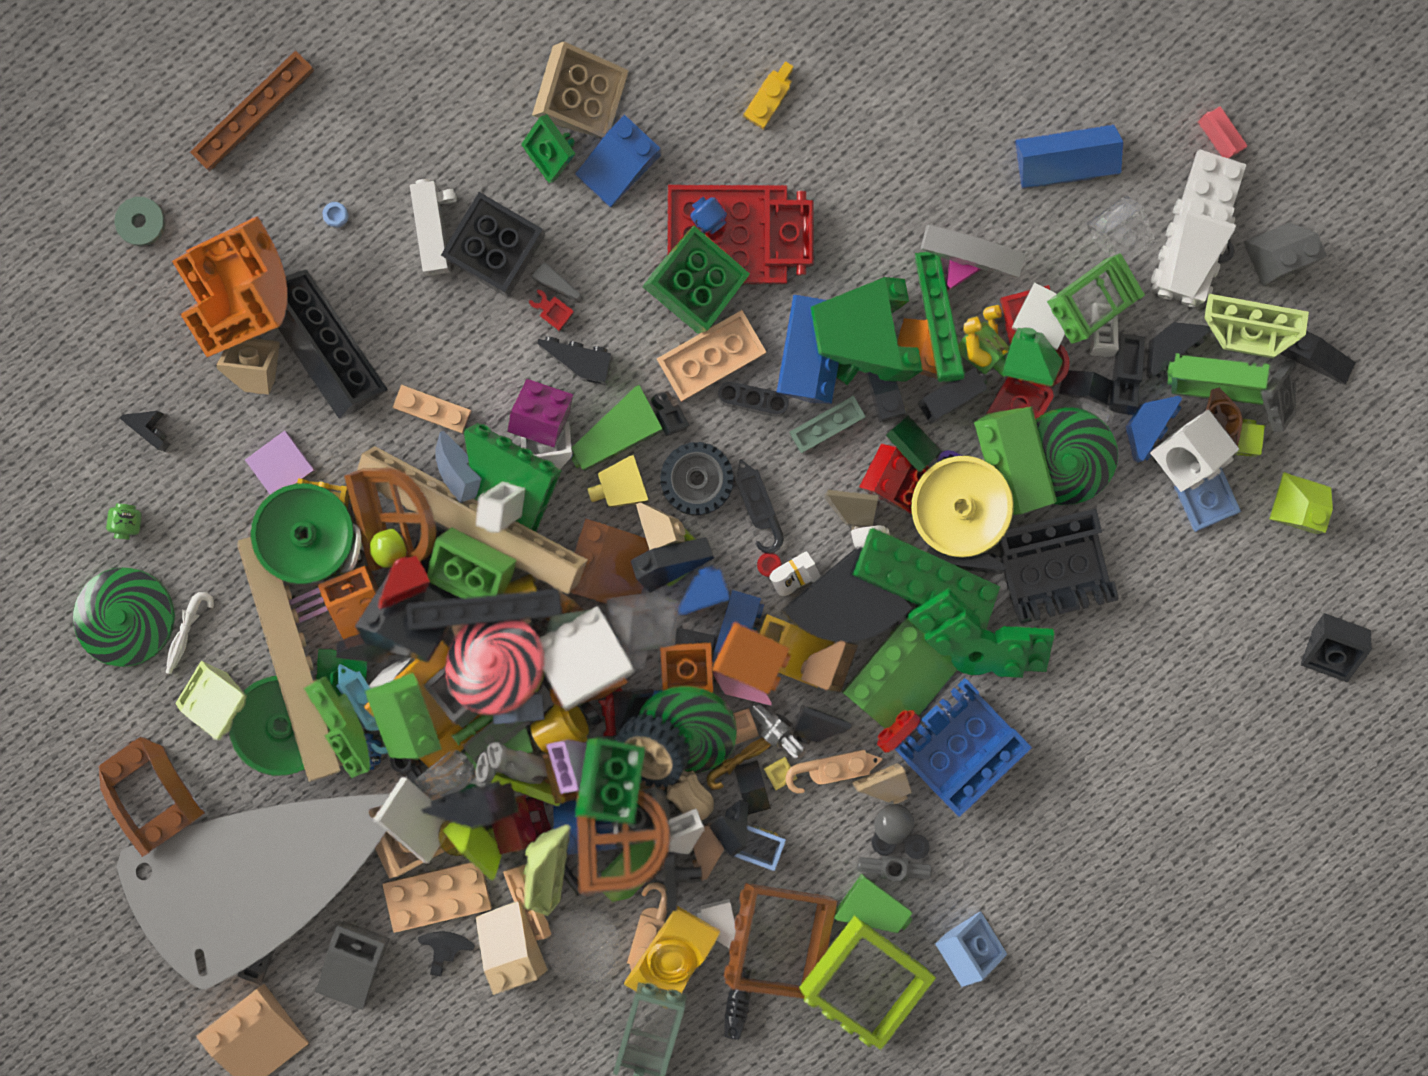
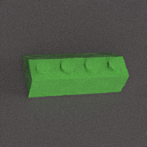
(1015, 449)

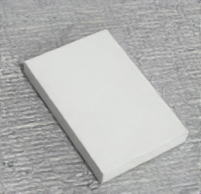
(405, 821)

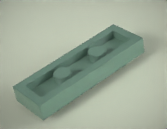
(827, 424)

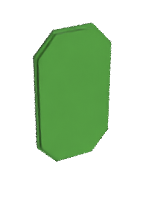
(639, 856)

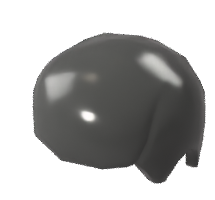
(894, 823)

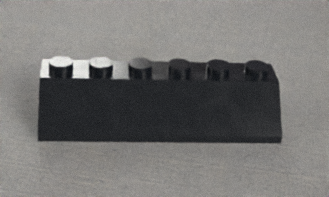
(327, 348)

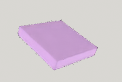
(279, 463)

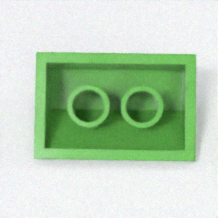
(469, 566)
(403, 718)

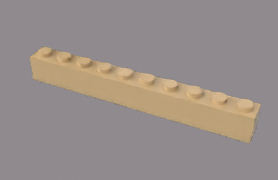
(532, 551)
(290, 664)

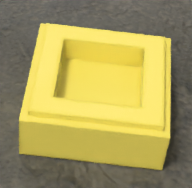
(777, 772)

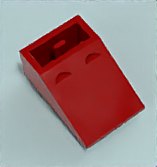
(892, 478)

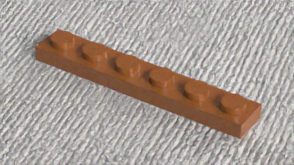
(252, 111)

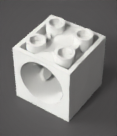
(1195, 452)

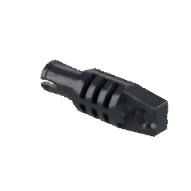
(736, 1010)

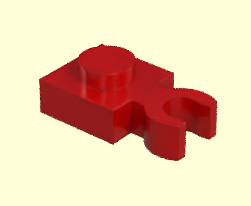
(554, 311)

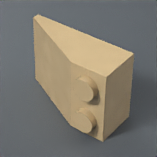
(509, 948)

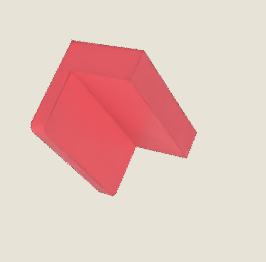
(1222, 133)

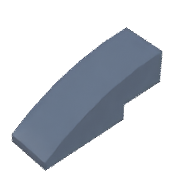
(455, 469)

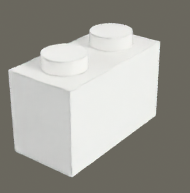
(500, 507)

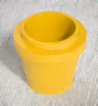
(559, 726)

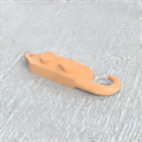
(833, 768)
(649, 924)

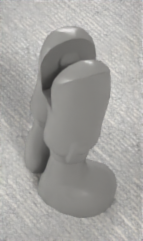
(514, 764)

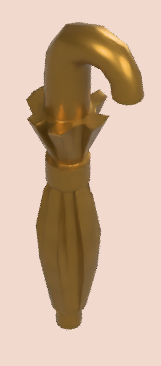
(728, 765)

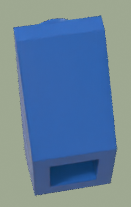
(1149, 424)

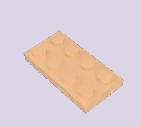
(711, 356)
(436, 896)

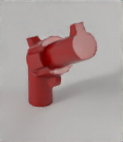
(609, 713)

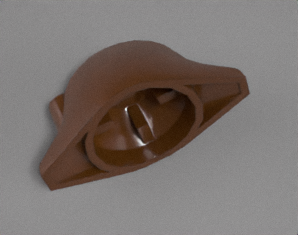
(1225, 413)

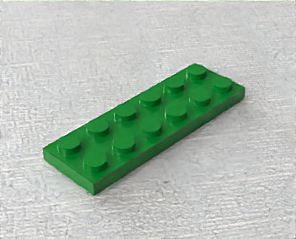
(920, 575)

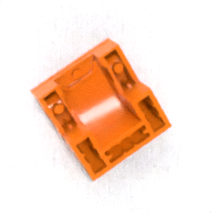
(235, 286)

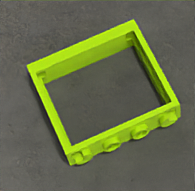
(833, 959)

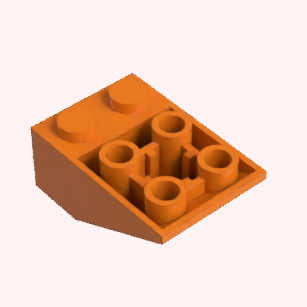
(348, 598)

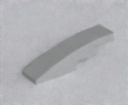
(972, 251)

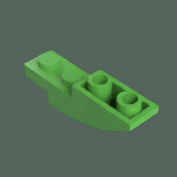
(346, 732)

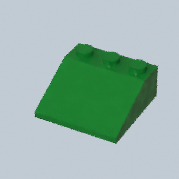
(696, 280)

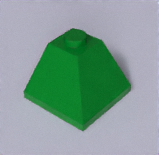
(1032, 358)

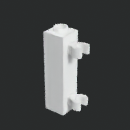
(429, 224)

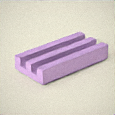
(304, 607)

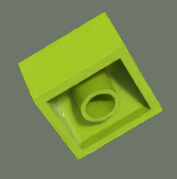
(477, 846)

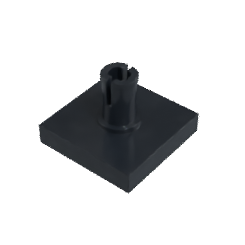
(676, 875)

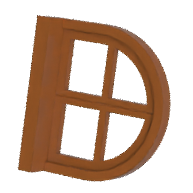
(373, 520)
(588, 854)

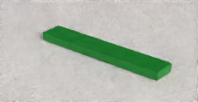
(939, 317)

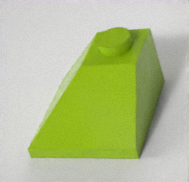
(1302, 504)

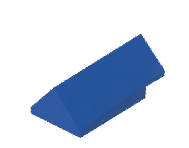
(1069, 156)

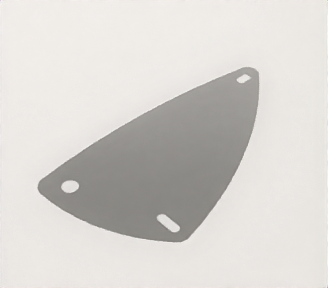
(266, 862)

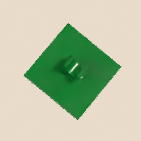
(328, 667)

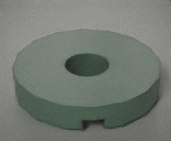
(129, 211)

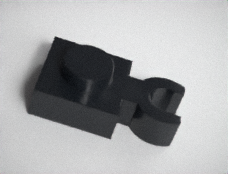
(669, 416)

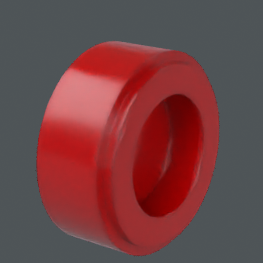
(768, 563)

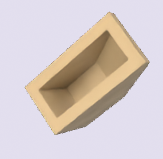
(660, 527)

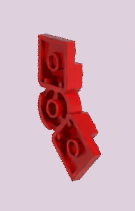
(1022, 393)

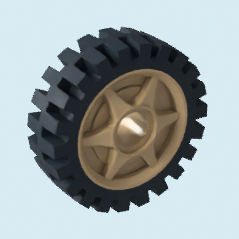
(665, 750)

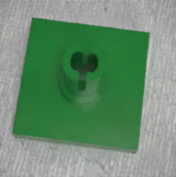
(549, 148)

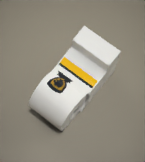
(794, 574)

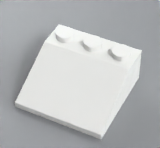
(583, 658)

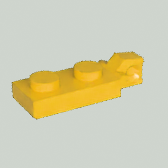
(769, 96)

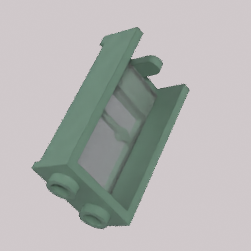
(651, 1030)

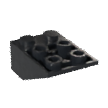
(475, 805)

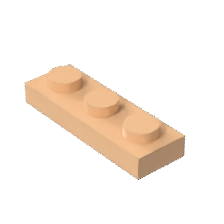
(432, 409)
(516, 880)

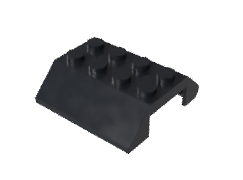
(1056, 565)

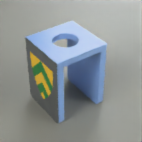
(759, 861)

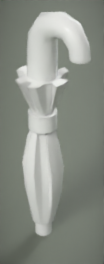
(189, 616)

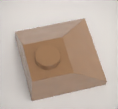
(829, 666)

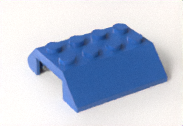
(963, 748)

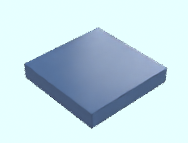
(1209, 502)

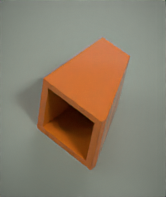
(752, 659)

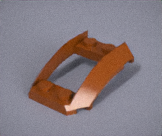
(168, 822)

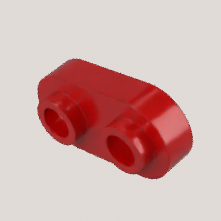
(891, 737)

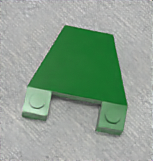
(861, 330)

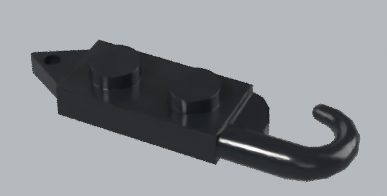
(758, 505)

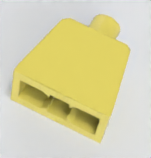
(620, 485)

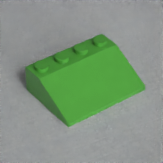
(899, 676)

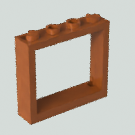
(817, 946)

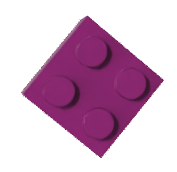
(540, 413)

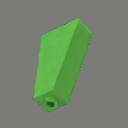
(617, 431)

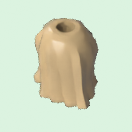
(690, 795)

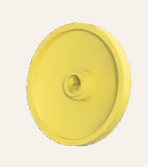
(962, 506)

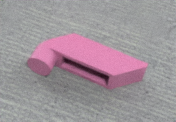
(737, 689)

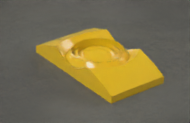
(674, 952)

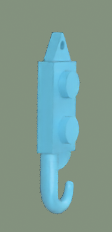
(355, 686)

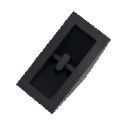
(1086, 385)
(629, 703)
(752, 787)

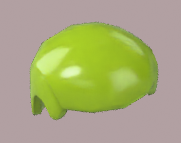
(387, 548)

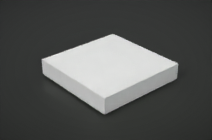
(1038, 315)

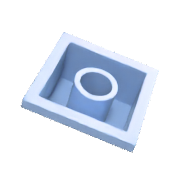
(971, 950)

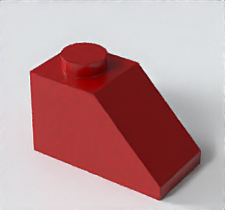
(404, 581)

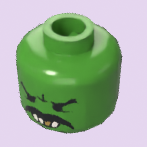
(123, 521)

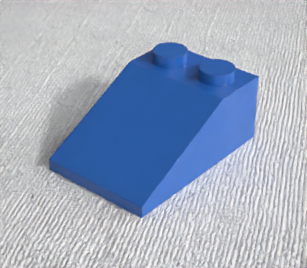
(618, 161)

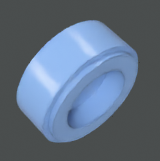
(335, 214)

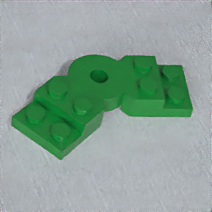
(957, 632)

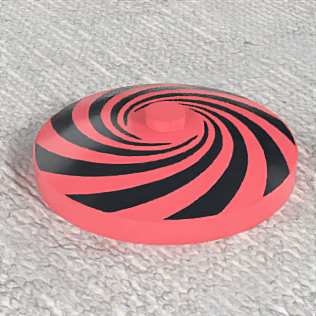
(495, 665)

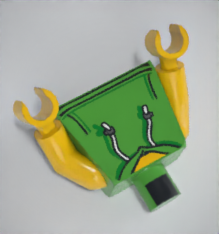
(982, 343)

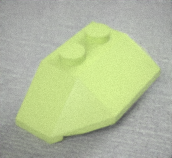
(1254, 326)
(546, 870)

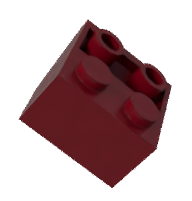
(523, 827)

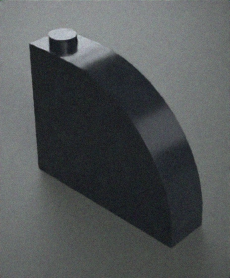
(845, 606)

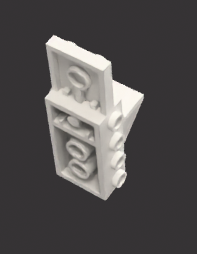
(1199, 230)

